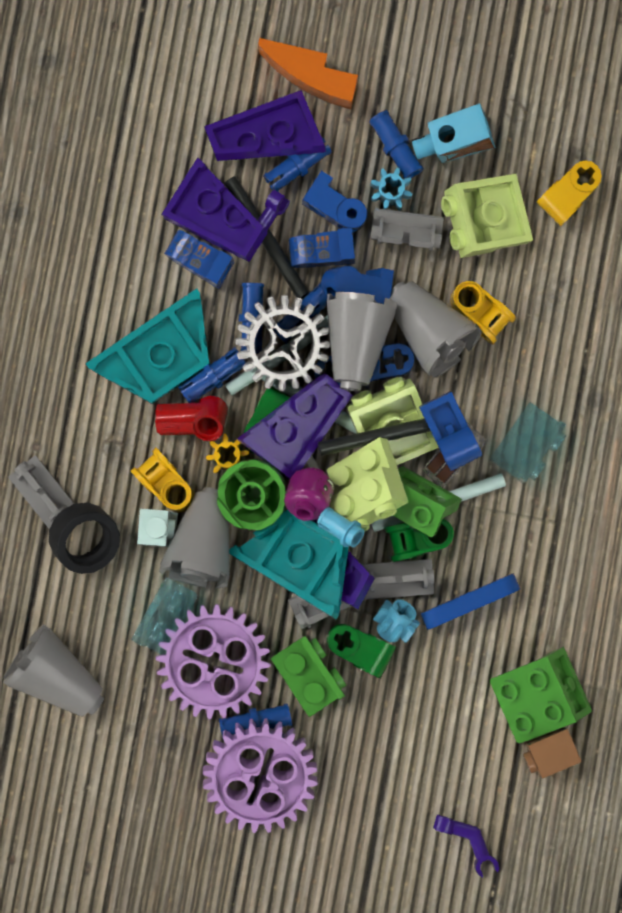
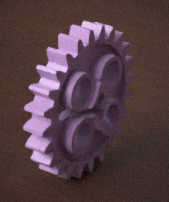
(202, 691)
(289, 785)

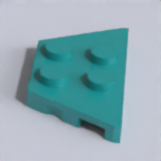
(159, 352)
(300, 560)

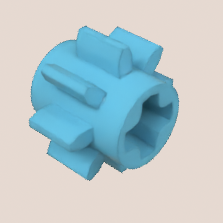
(394, 180)
(396, 621)

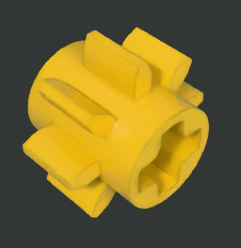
(226, 445)

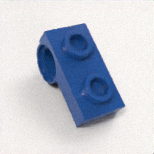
(450, 431)

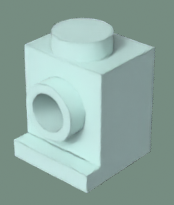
(156, 527)

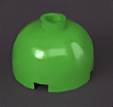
(252, 494)

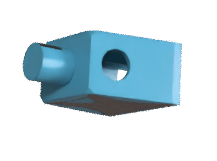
(470, 132)

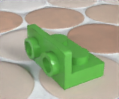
(426, 503)

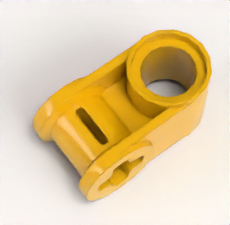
(567, 195)
(483, 311)
(160, 477)

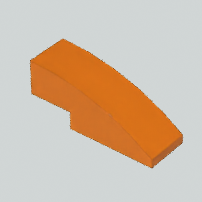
(309, 72)

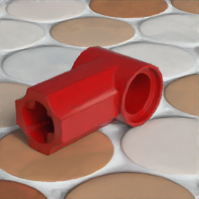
(193, 418)

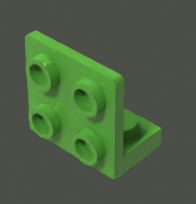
(308, 676)
(541, 696)

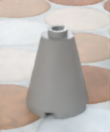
(432, 328)
(357, 336)
(200, 544)
(54, 675)

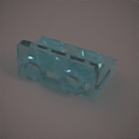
(527, 443)
(169, 602)

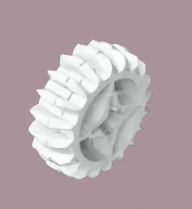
(296, 334)

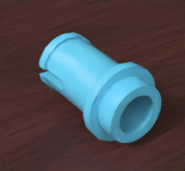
(348, 532)

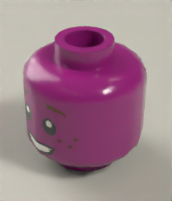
(308, 493)

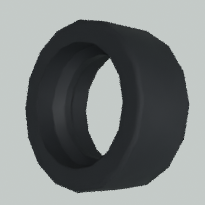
(103, 551)

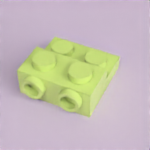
(486, 215)
(392, 406)
(367, 484)

